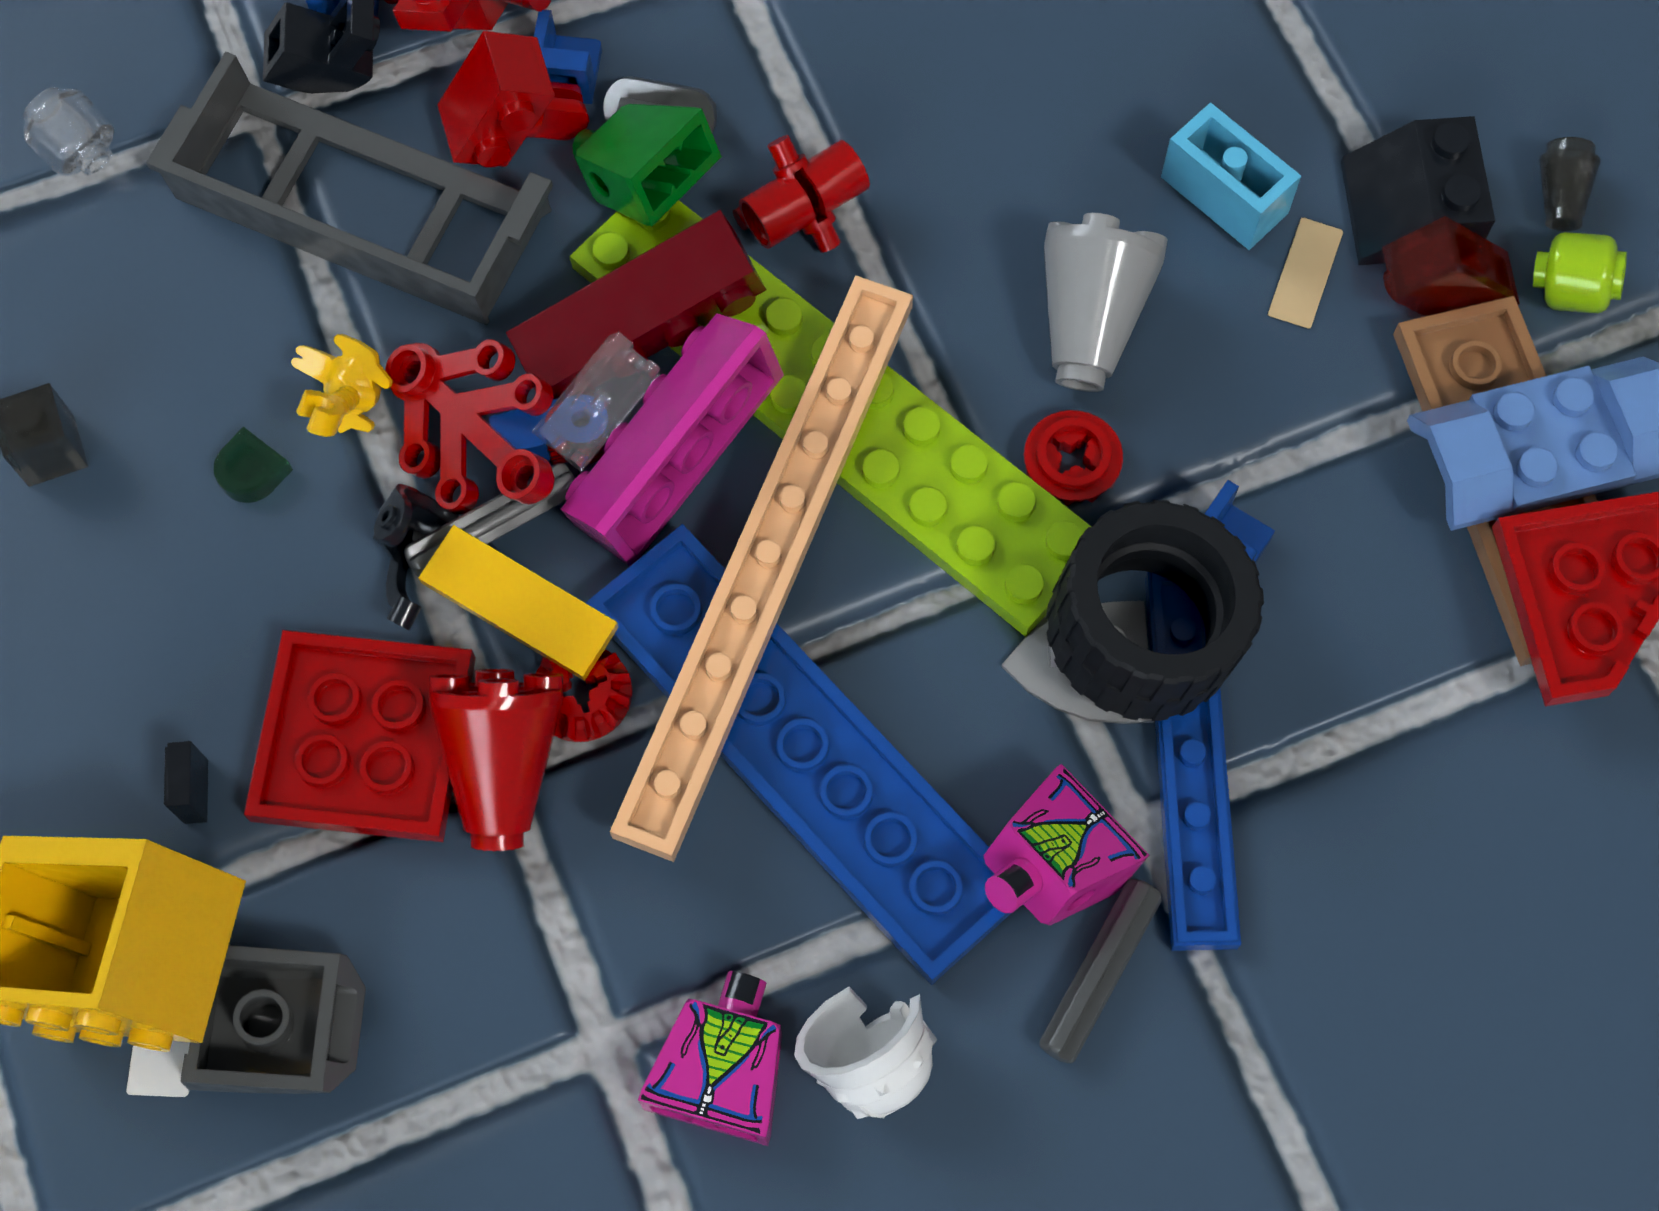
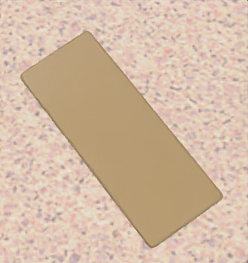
(1305, 273)

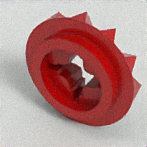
(1067, 432)
(607, 702)

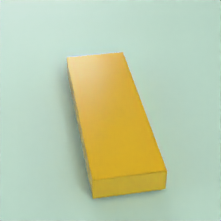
(518, 602)

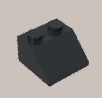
(1415, 179)

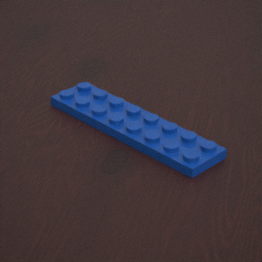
(819, 767)

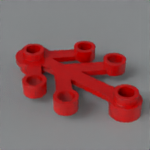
(463, 419)

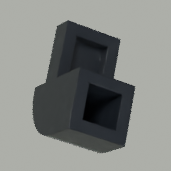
(321, 50)

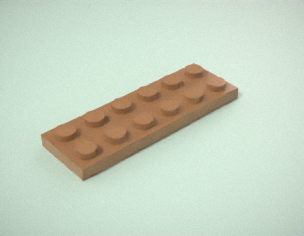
(1465, 355)

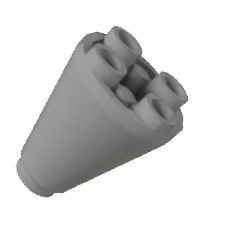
(1096, 294)

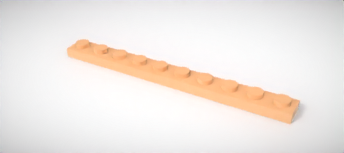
(761, 572)

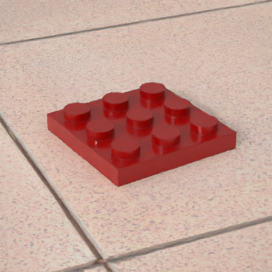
(354, 738)

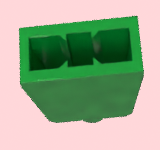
(646, 158)

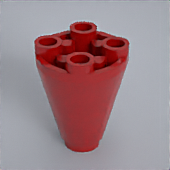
(496, 748)

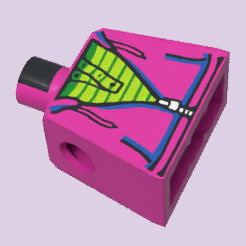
(1060, 853)
(720, 1064)

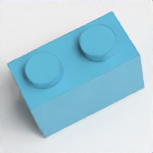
(1230, 175)

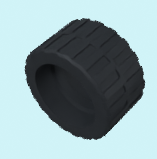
(1191, 553)

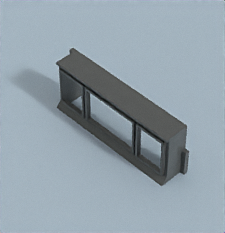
(201, 131)

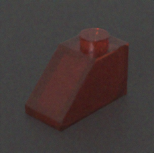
(1446, 269)

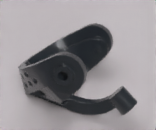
(394, 529)

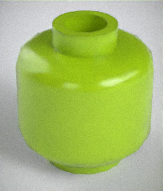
(1581, 272)

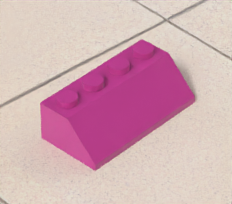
(674, 437)

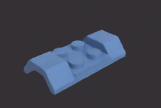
(1545, 440)

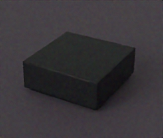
(186, 782)

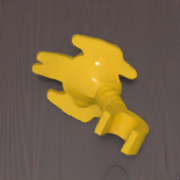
(349, 386)

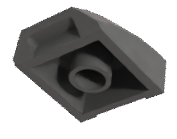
(279, 1024)

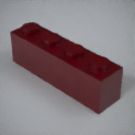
(648, 300)

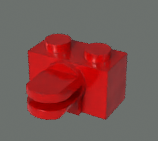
(503, 99)

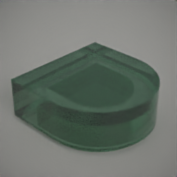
(249, 468)

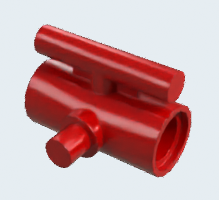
(803, 194)

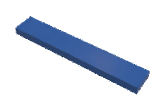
(1193, 791)

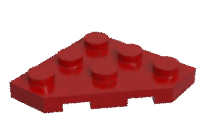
(1583, 590)

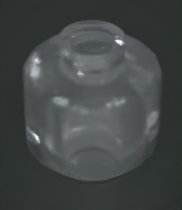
(68, 131)

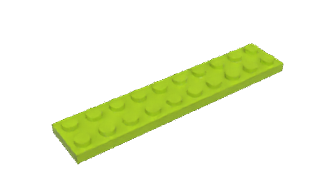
(910, 456)

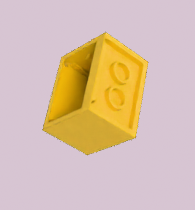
(111, 939)

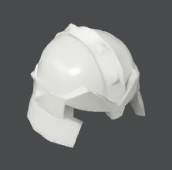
(871, 1066)

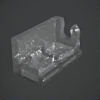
(596, 401)

